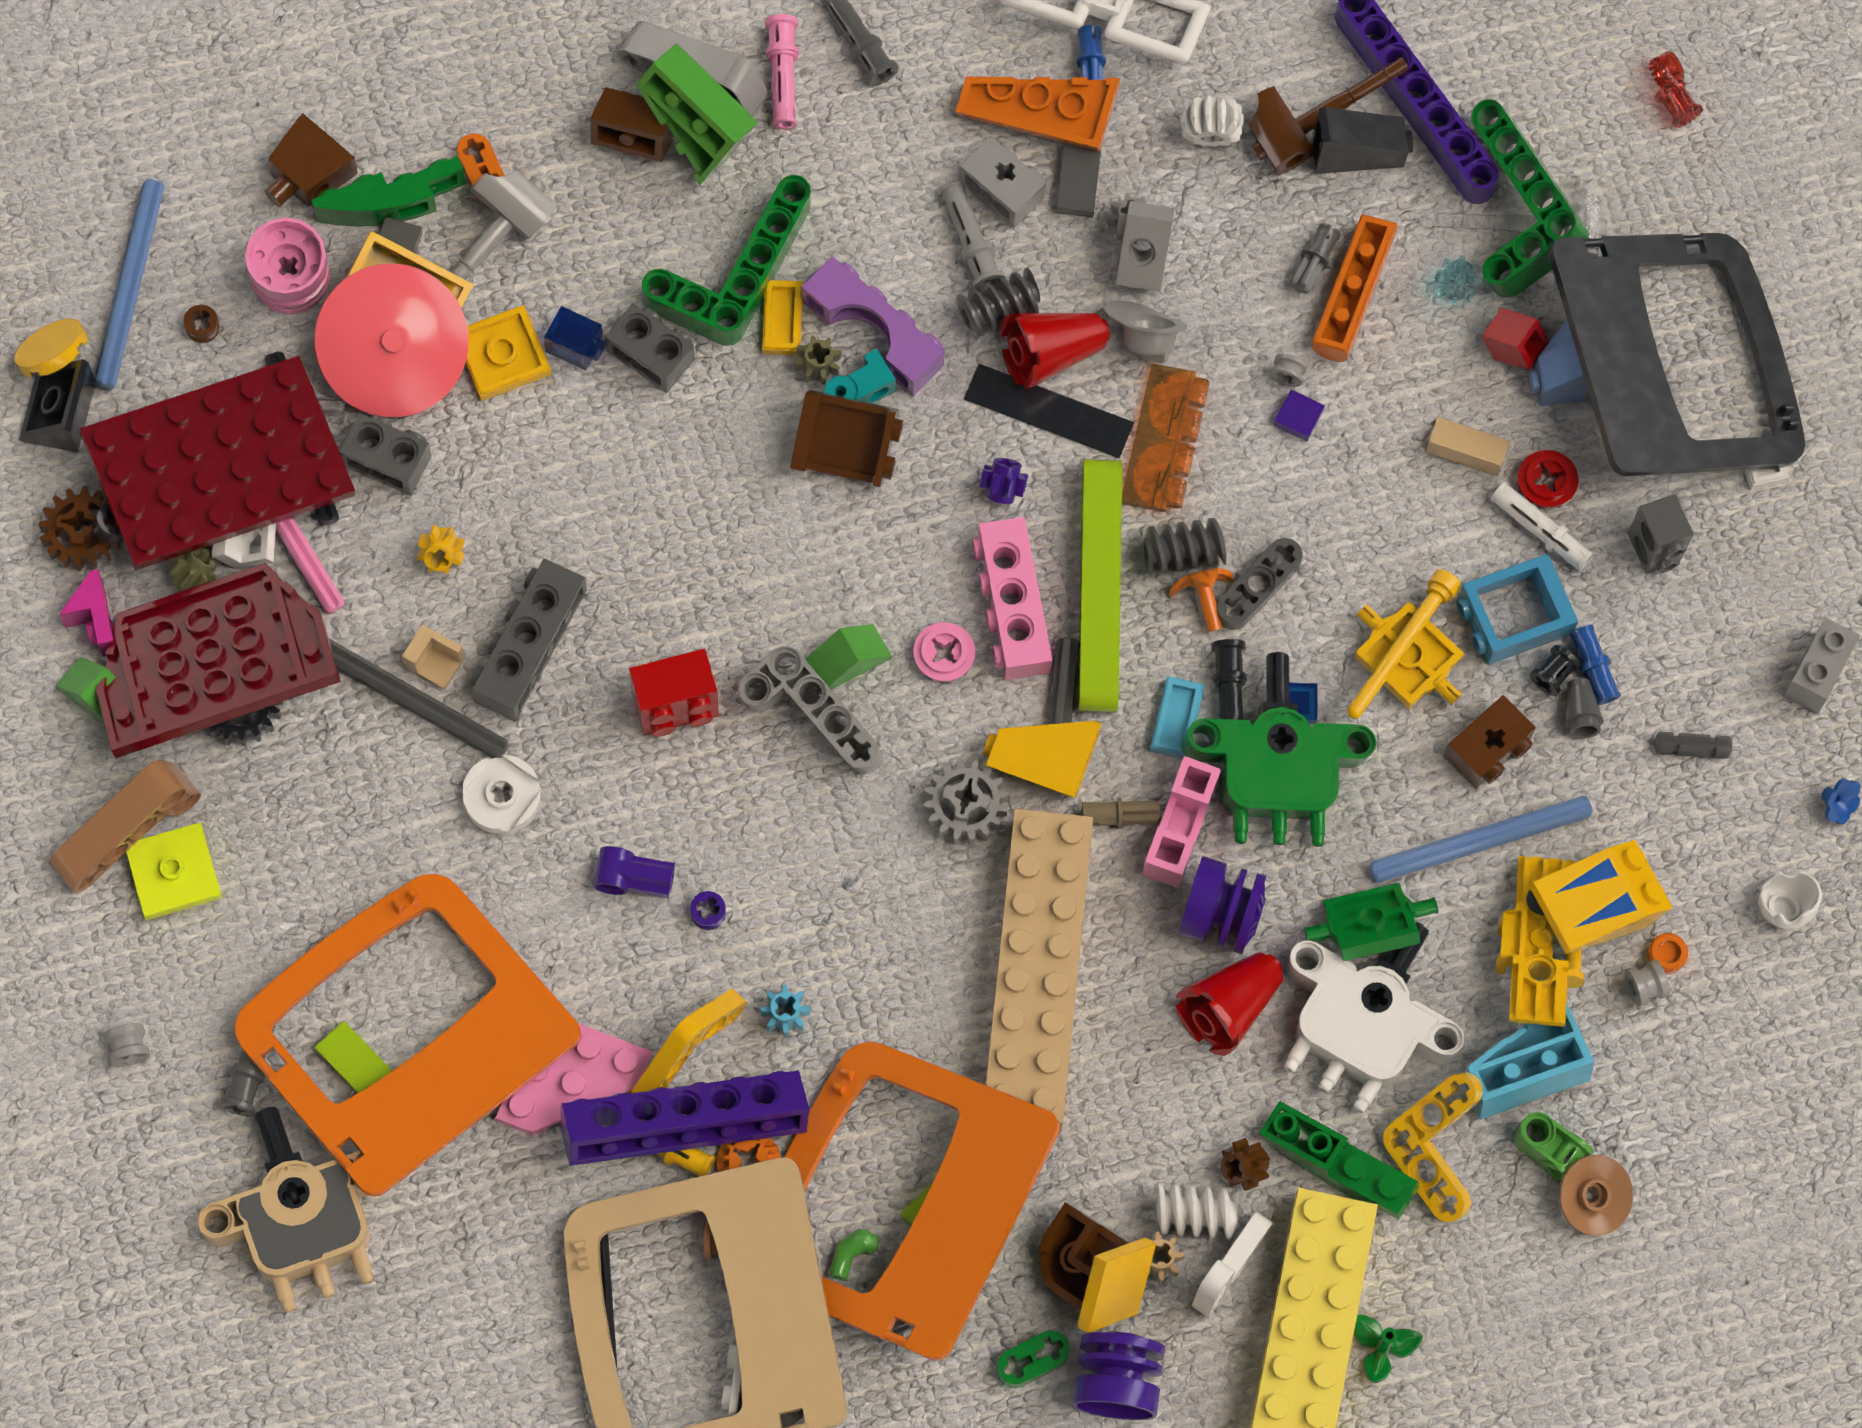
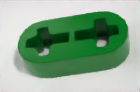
(1028, 1350)

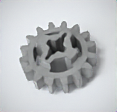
(951, 797)

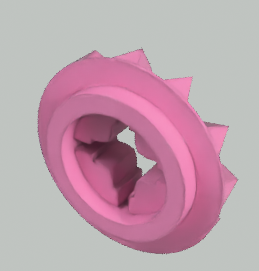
(944, 635)

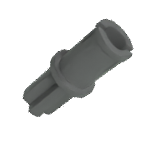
(1314, 258)

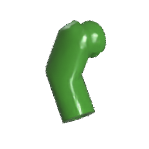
(850, 1247)

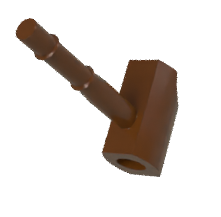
(1283, 137)

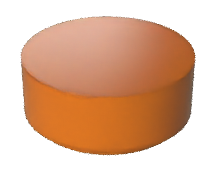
(1669, 951)

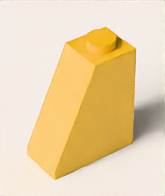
(1046, 753)

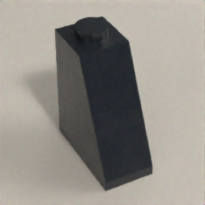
(1358, 141)

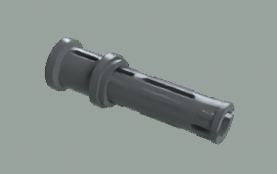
(865, 46)
(242, 1087)

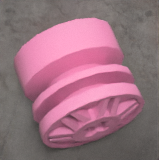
(290, 246)

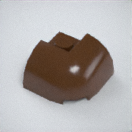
(1069, 1252)

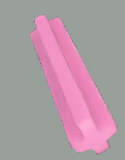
(309, 565)

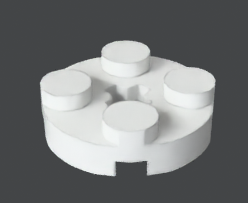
(503, 816)

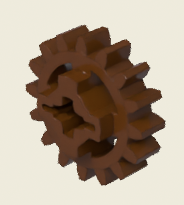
(66, 521)

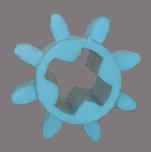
(785, 1021)

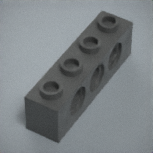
(509, 694)

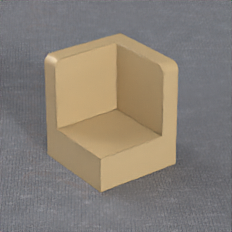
(433, 657)

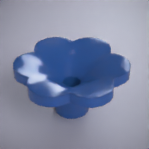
(1841, 800)

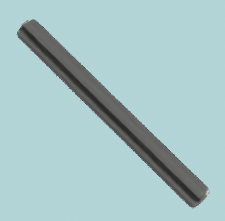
(418, 702)

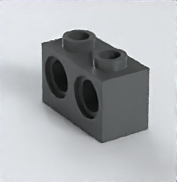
(643, 353)
(380, 461)
(1660, 534)

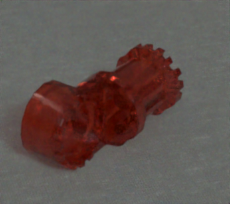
(1673, 94)

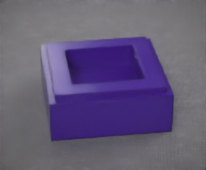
(1299, 415)

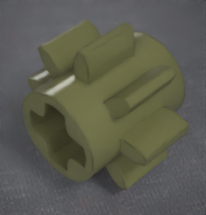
(825, 354)
(192, 569)

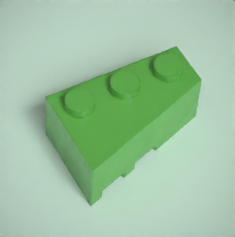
(696, 110)

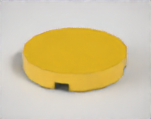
(51, 347)

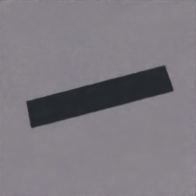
(1049, 411)

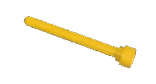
(1441, 588)

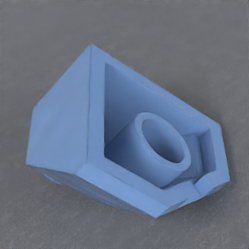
(1558, 372)

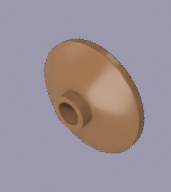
(1610, 1199)

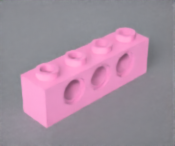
(1010, 540)

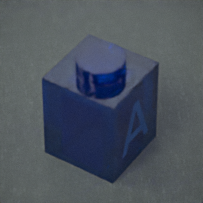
(574, 338)

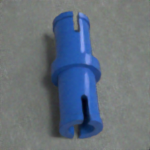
(1595, 664)

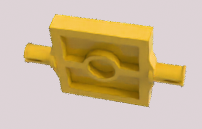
(1422, 666)

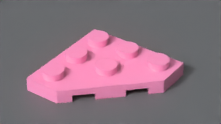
(591, 1070)

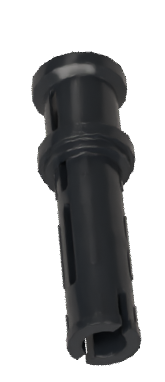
(1229, 676)

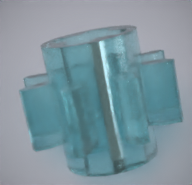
(1460, 271)

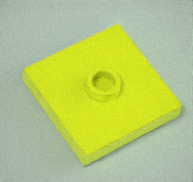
(173, 871)

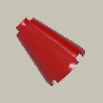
(1050, 343)
(1229, 1001)

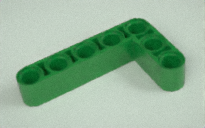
(1535, 192)
(744, 274)

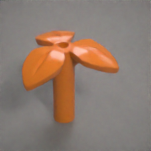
(1203, 582)

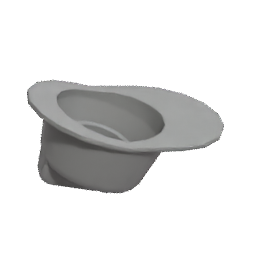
(1145, 330)

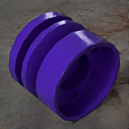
(1223, 905)
(1119, 1366)

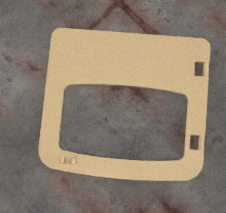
(770, 1281)

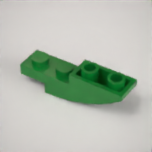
(372, 199)
(1338, 1162)

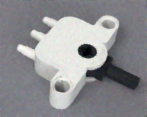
(1352, 1035)

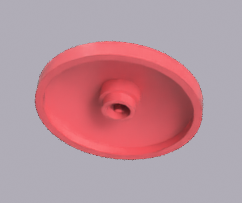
(391, 340)

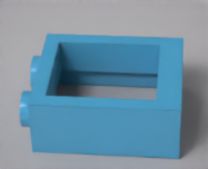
(1550, 592)

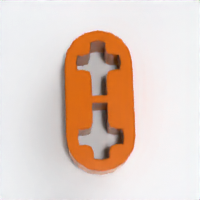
(489, 162)

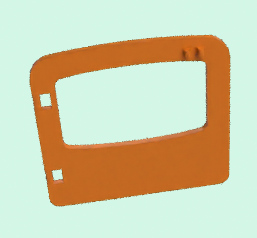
(445, 1085)
(967, 1211)

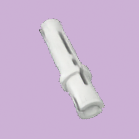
(1554, 536)

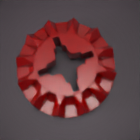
(1553, 464)

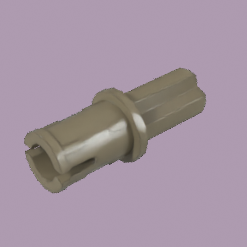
(1122, 813)

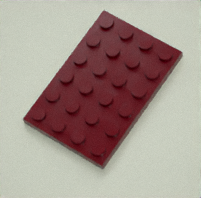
(217, 462)

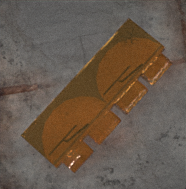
(1157, 444)

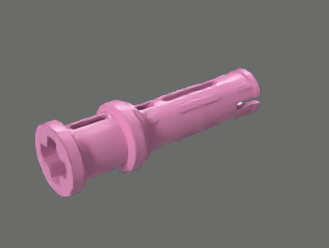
(782, 55)

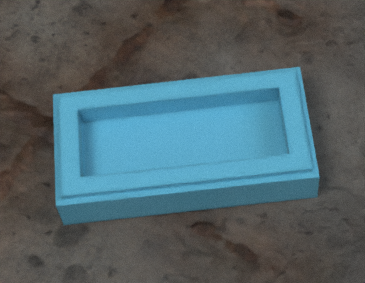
(1176, 714)

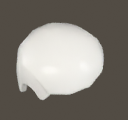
(1790, 900)

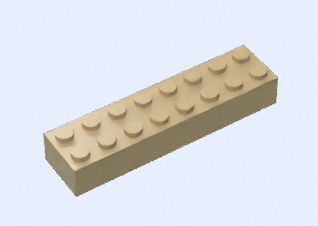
(1039, 957)

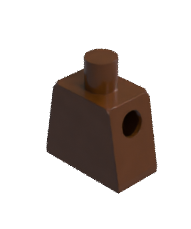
(307, 164)

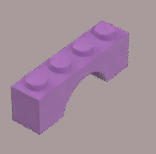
(840, 295)

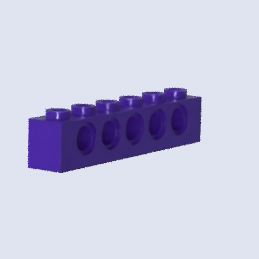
(702, 1126)

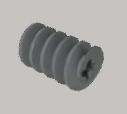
(999, 301)
(1184, 545)

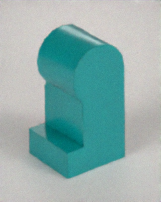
(867, 383)

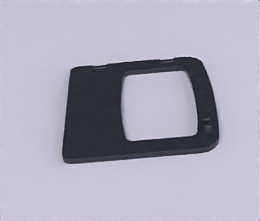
(1624, 367)

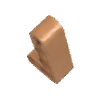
(122, 822)

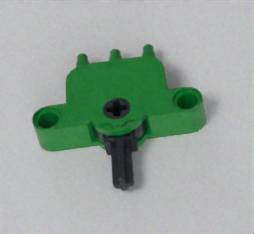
(1274, 782)

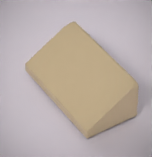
(1467, 446)

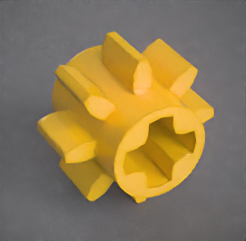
(440, 549)

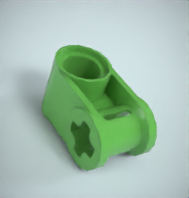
(1555, 1145)

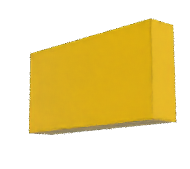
(782, 317)

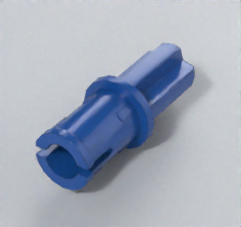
(1091, 58)

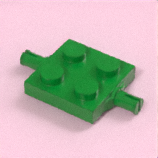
(1371, 921)

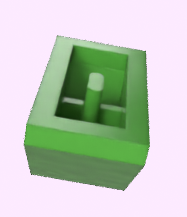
(848, 654)
(81, 682)

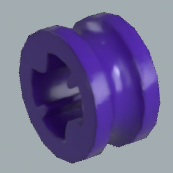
(702, 900)

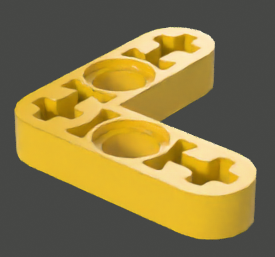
(687, 1036)
(1420, 1137)

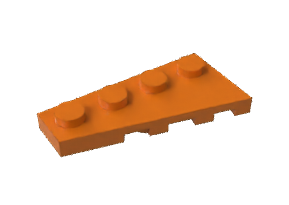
(1054, 109)

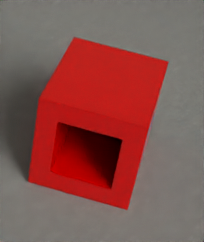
(1515, 338)

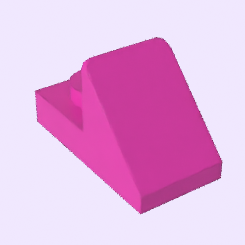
(90, 608)

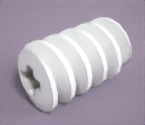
(1196, 1211)

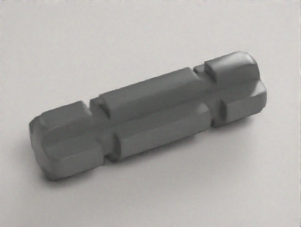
(1693, 745)

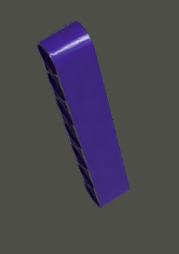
(1419, 110)

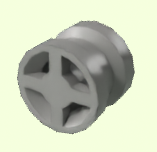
(1647, 982)
(127, 1044)

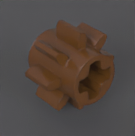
(1245, 1164)

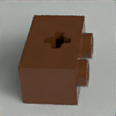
(1498, 723)

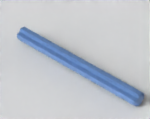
(129, 284)
(1480, 839)

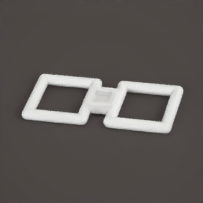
(1116, 13)

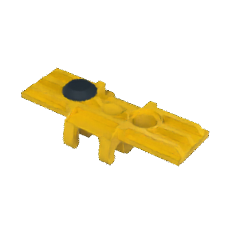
(1529, 950)

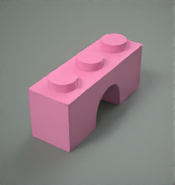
(1181, 822)

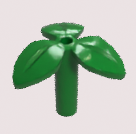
(1398, 1342)

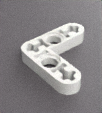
(1226, 1271)

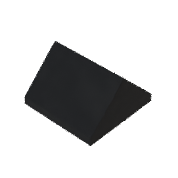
(59, 407)

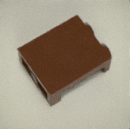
(846, 438)

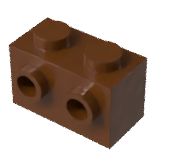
(635, 124)

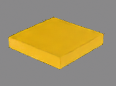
(504, 353)
(1116, 1285)

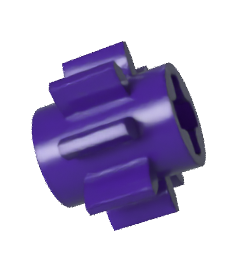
(1003, 480)

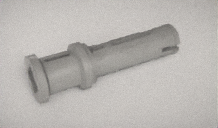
(976, 251)

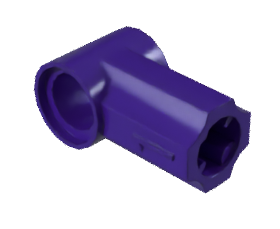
(623, 872)

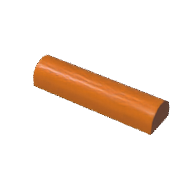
(1353, 288)

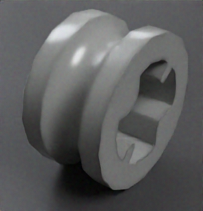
(1288, 370)

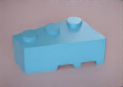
(1531, 1066)

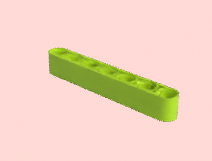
(1100, 586)

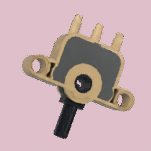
(301, 1237)

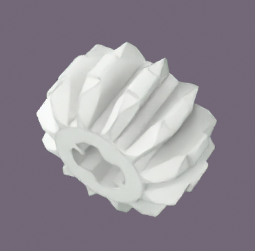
(1211, 121)

